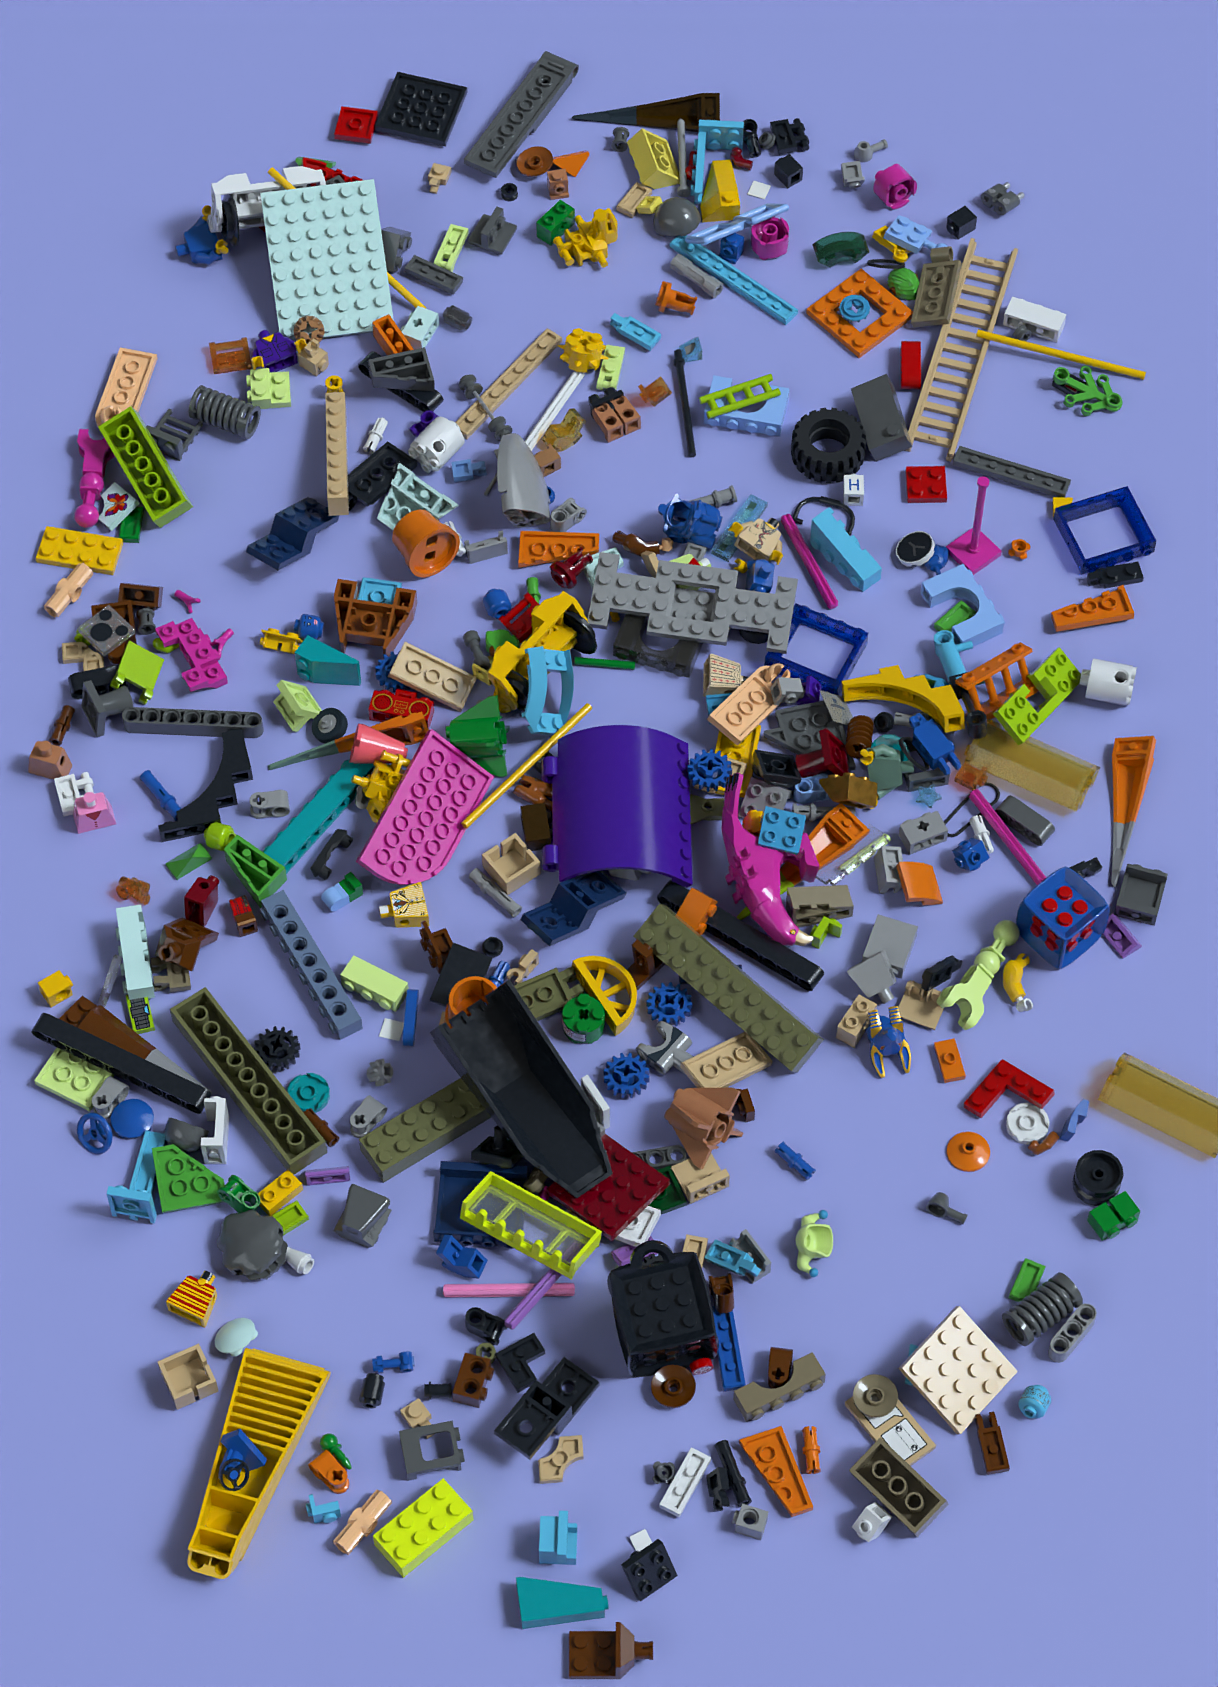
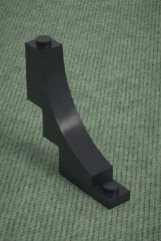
(220, 793)

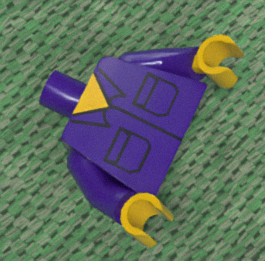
(275, 351)

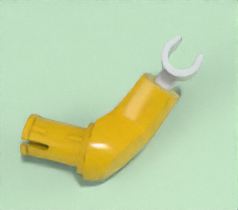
(1012, 982)

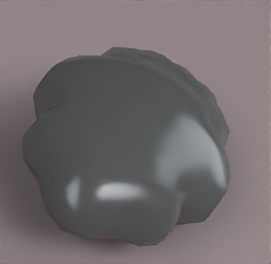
(252, 1244)

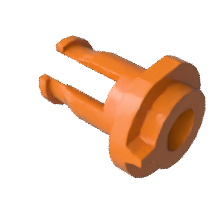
(674, 299)

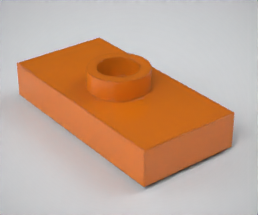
(949, 1060)

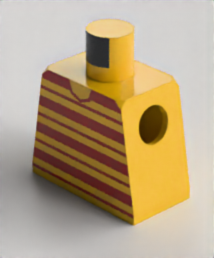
(194, 1299)

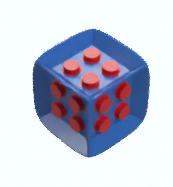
(1062, 917)

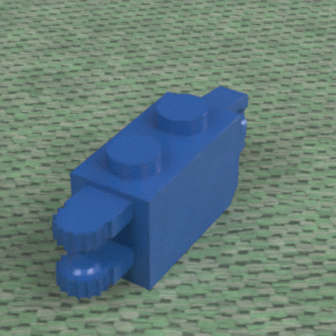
(933, 744)

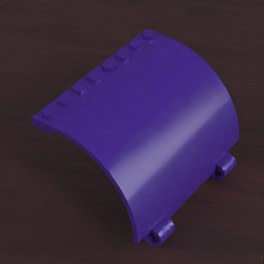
(620, 803)

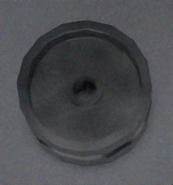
(1097, 1177)

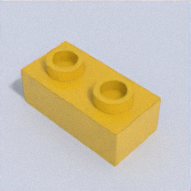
(279, 1192)

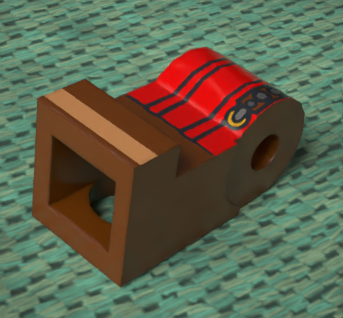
(243, 915)

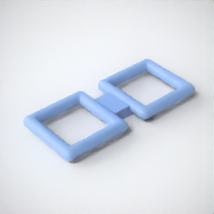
(739, 223)

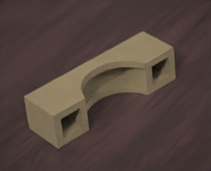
(756, 1400)

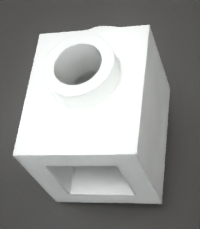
(871, 1522)

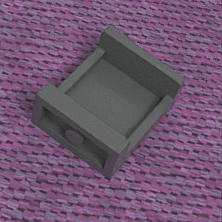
(1141, 894)

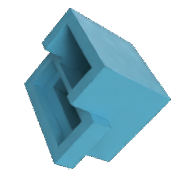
(557, 1540)

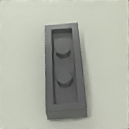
(434, 274)

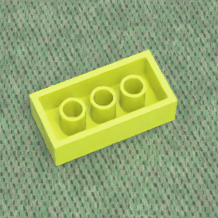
(423, 1527)

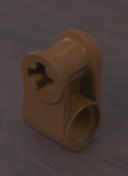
(722, 1292)
(779, 1366)

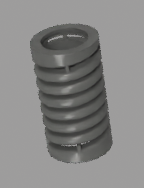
(224, 412)
(1042, 1309)

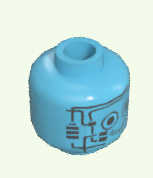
(1035, 1401)

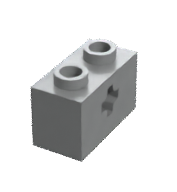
(923, 832)

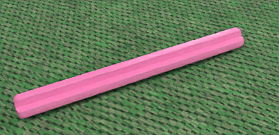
(504, 1290)

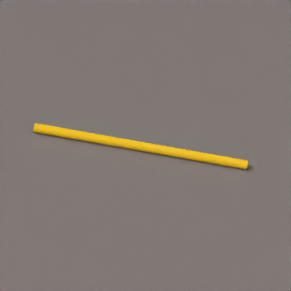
(1060, 354)
(526, 766)

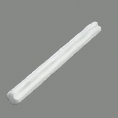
(554, 409)

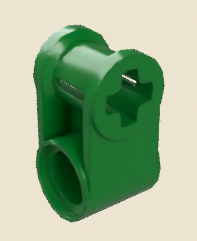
(238, 1195)

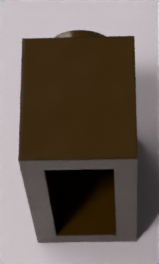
(536, 826)

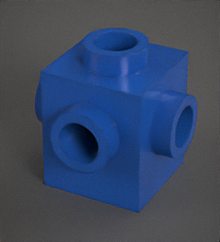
(970, 854)

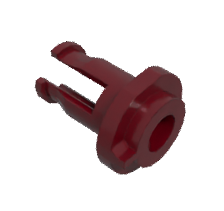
(566, 572)

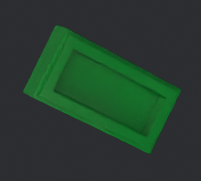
(131, 526)

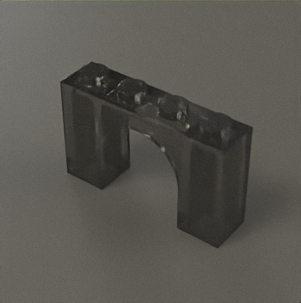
(630, 647)

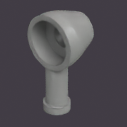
(864, 151)

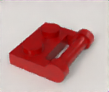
(523, 624)

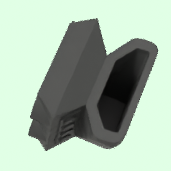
(363, 1216)

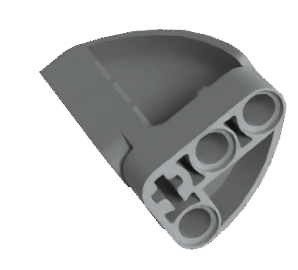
(521, 477)

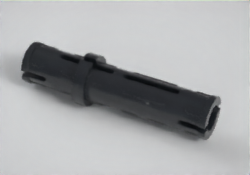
(736, 1481)

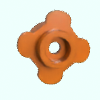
(1019, 544)

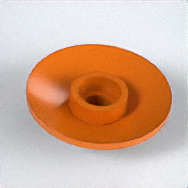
(964, 1159)

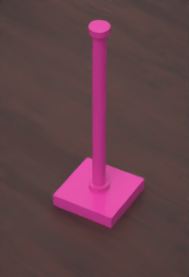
(974, 547)

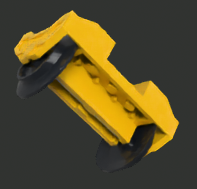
(556, 625)

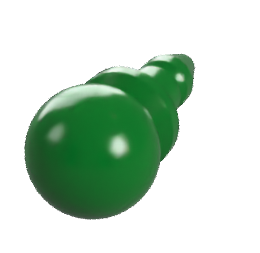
(330, 1443)

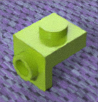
(825, 926)

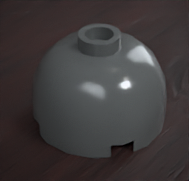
(184, 1135)

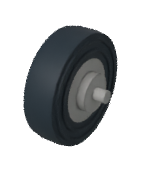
(329, 725)

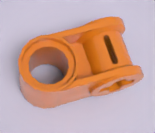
(328, 1469)

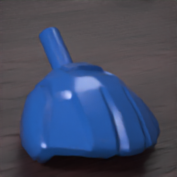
(938, 559)

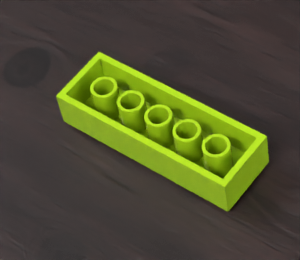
(145, 466)

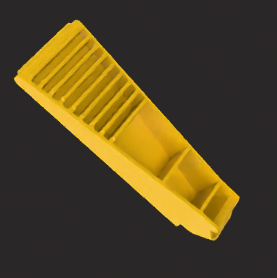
(272, 1408)

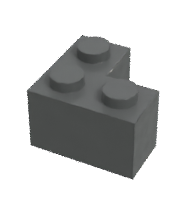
(394, 243)

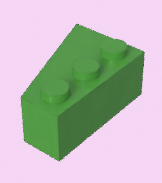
(255, 869)

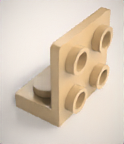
(699, 1182)

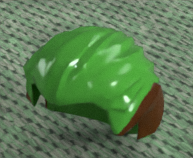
(903, 283)
(498, 638)

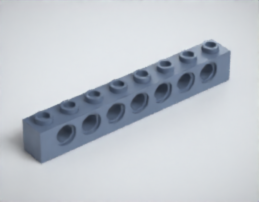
(280, 905)

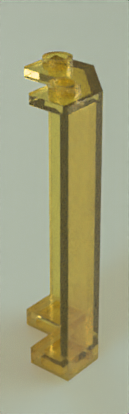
(1033, 766)
(1163, 1103)

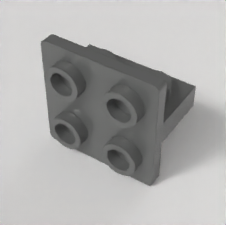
(493, 232)

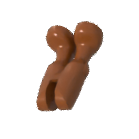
(534, 791)

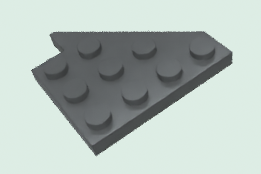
(801, 726)

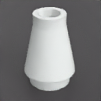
(299, 1260)

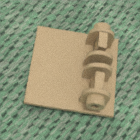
(920, 1005)

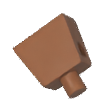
(49, 760)

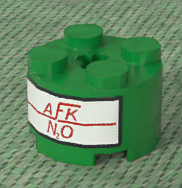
(583, 1019)

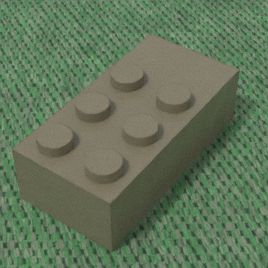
(898, 1487)

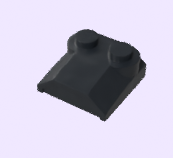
(776, 768)

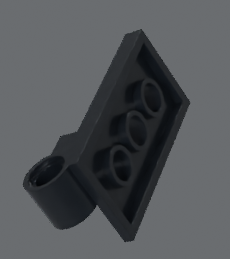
(368, 488)

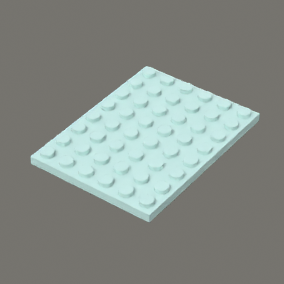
(327, 257)

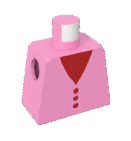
(92, 812)

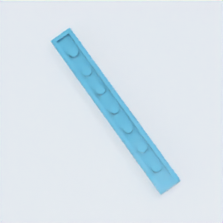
(735, 279)

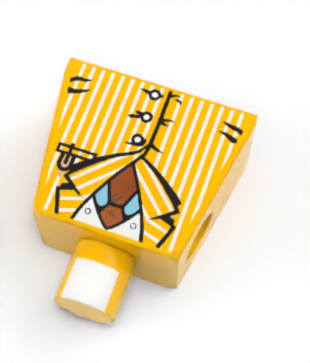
(406, 907)

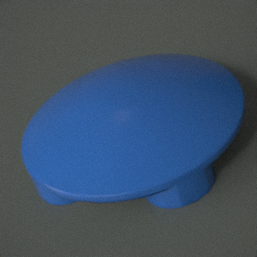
(132, 1118)

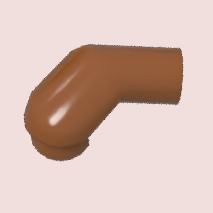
(1045, 1145)

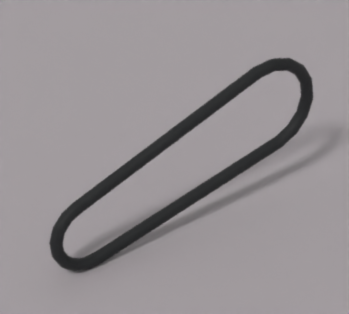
(963, 802)

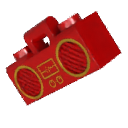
(386, 705)

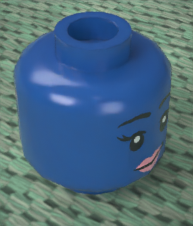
(309, 625)

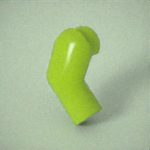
(158, 645)

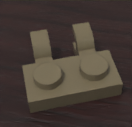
(176, 979)

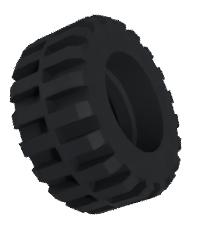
(828, 425)

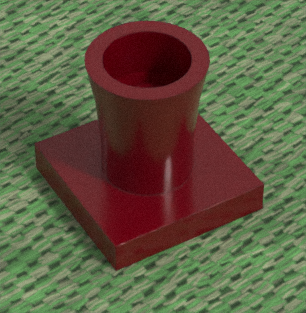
(830, 757)

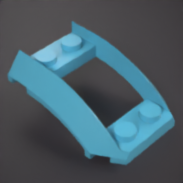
(540, 662)

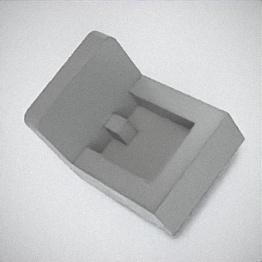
(852, 174)

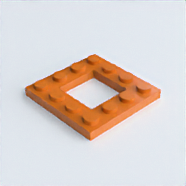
(895, 313)

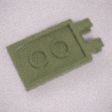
(549, 992)

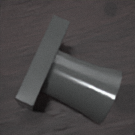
(99, 707)

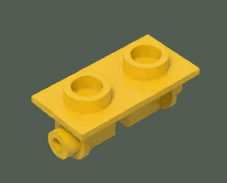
(273, 638)

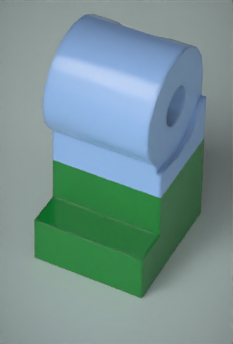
(343, 892)

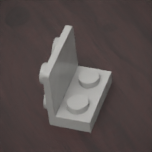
(761, 794)

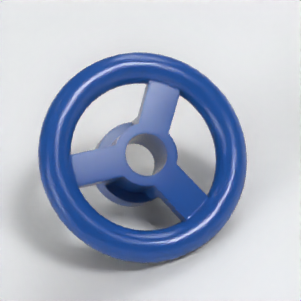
(99, 1131)

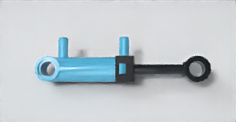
(954, 669)

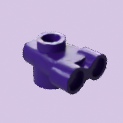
(426, 418)

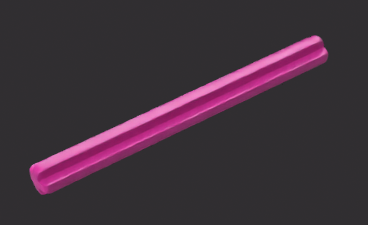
(809, 561)
(1007, 836)

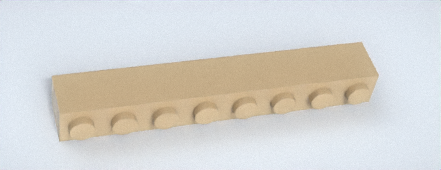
(336, 454)

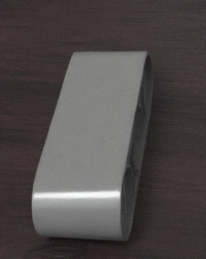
(1074, 1323)

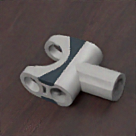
(668, 1054)

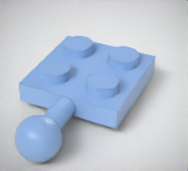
(910, 235)

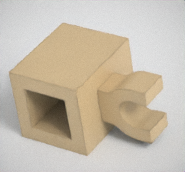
(313, 358)

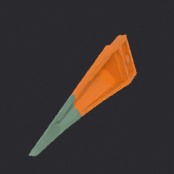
(407, 730)

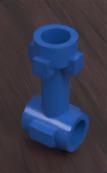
(405, 1362)

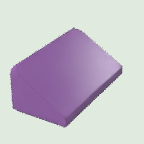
(1120, 937)
(327, 1175)

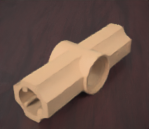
(68, 590)
(362, 1522)

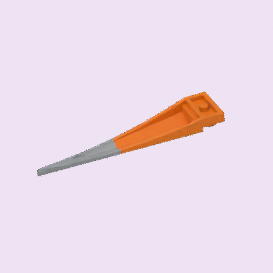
(1131, 770)

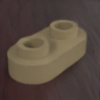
(535, 1181)

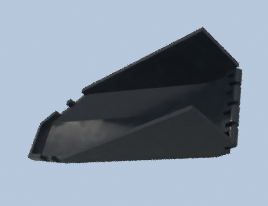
(526, 1088)

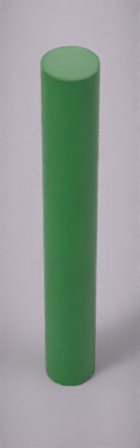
(605, 663)

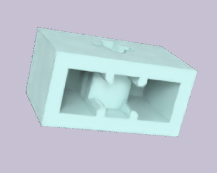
(420, 327)

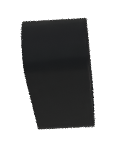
(100, 678)

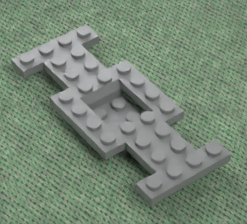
(692, 613)

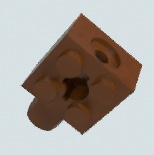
(125, 610)

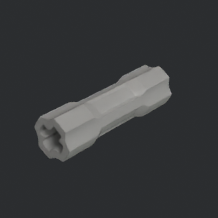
(707, 283)

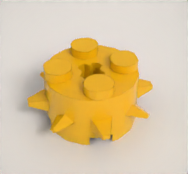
(583, 350)

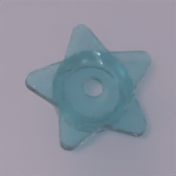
(928, 801)

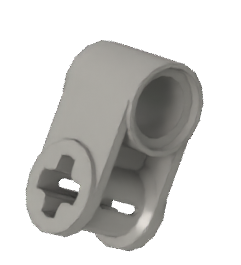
(566, 516)
(271, 804)
(109, 1096)
(366, 1116)

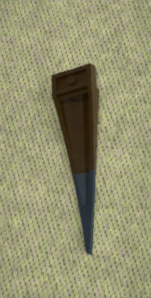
(663, 113)

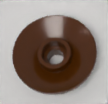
(670, 1377)

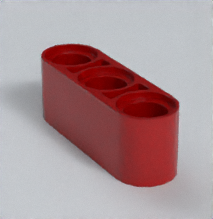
(910, 364)

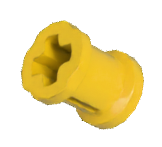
(335, 385)

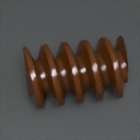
(859, 735)

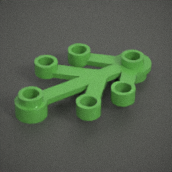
(1089, 391)

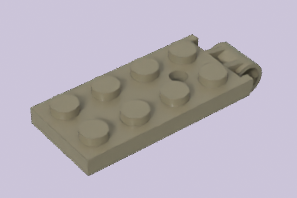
(935, 298)

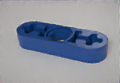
(410, 1017)

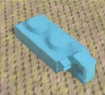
(635, 331)
(731, 1259)

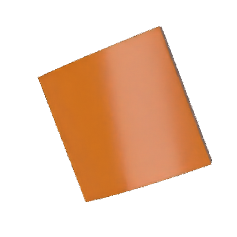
(919, 883)

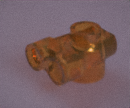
(133, 888)

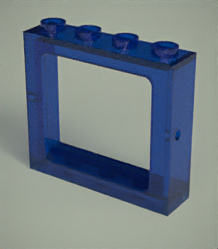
(1117, 498)
(835, 628)

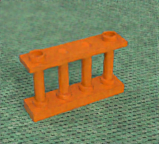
(991, 667)

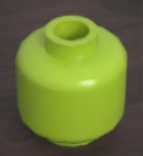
(218, 836)

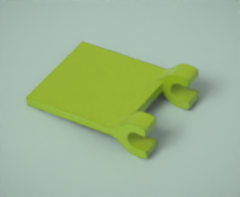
(138, 668)

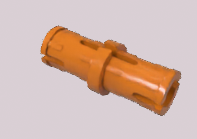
(811, 1450)

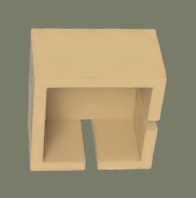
(511, 869)
(186, 1376)

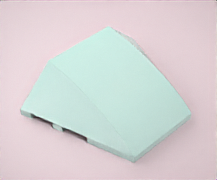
(412, 494)

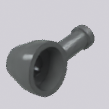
(939, 1207)

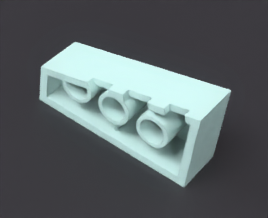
(135, 952)

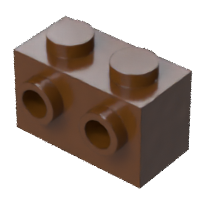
(141, 595)

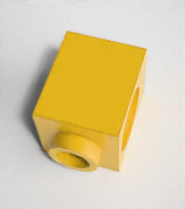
(55, 988)

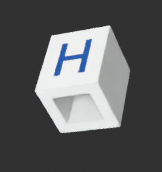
(853, 490)

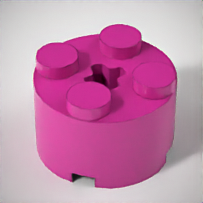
(894, 186)
(770, 238)

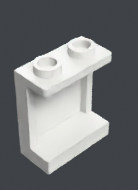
(215, 1149)

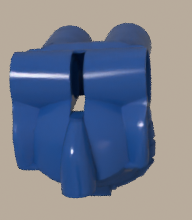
(695, 521)

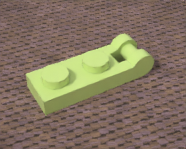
(451, 247)
(611, 368)

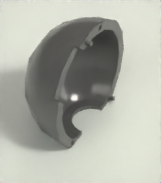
(676, 217)

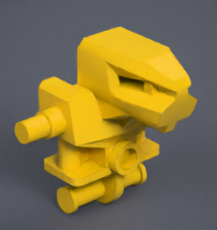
(590, 239)
(382, 782)

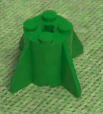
(481, 735)

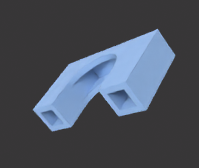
(764, 421)
(961, 584)

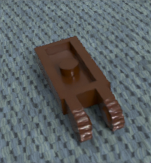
(992, 1445)

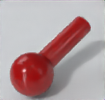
(688, 170)

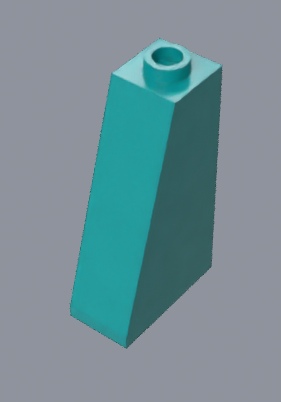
(558, 1602)

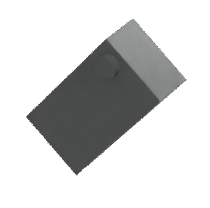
(881, 417)

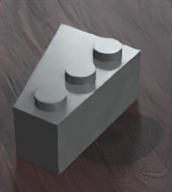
(402, 371)

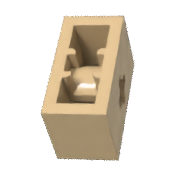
(855, 1021)

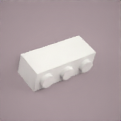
(1039, 319)

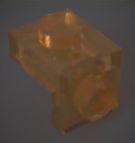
(655, 392)
(971, 777)

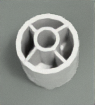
(437, 444)
(1109, 681)

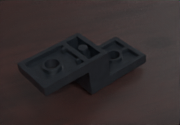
(546, 1408)

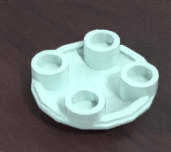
(235, 1336)

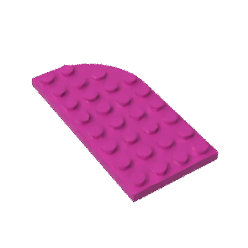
(425, 814)

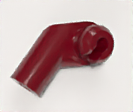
(738, 159)

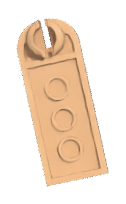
(126, 383)
(747, 704)

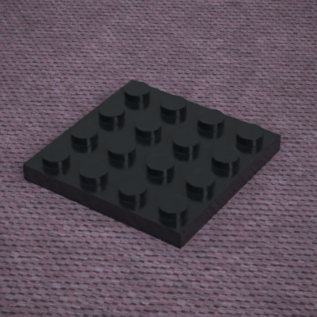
(421, 109)

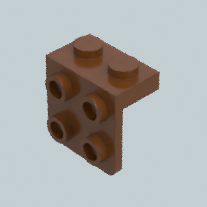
(437, 944)

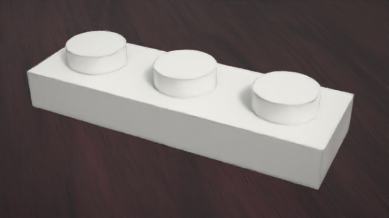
(685, 1482)

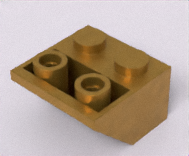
(850, 790)

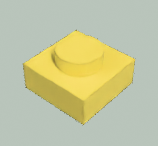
(649, 205)

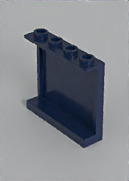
(456, 1183)

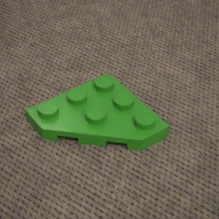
(183, 1180)

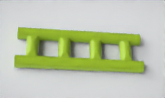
(746, 388)

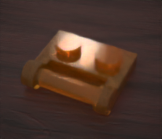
(232, 360)

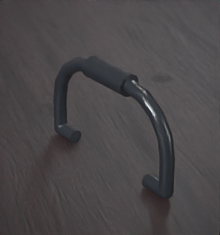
(829, 502)

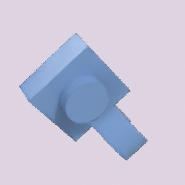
(464, 470)

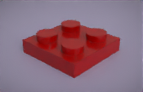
(356, 125)
(926, 484)

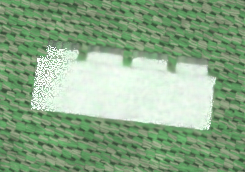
(848, 862)

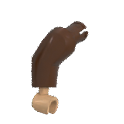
(636, 545)

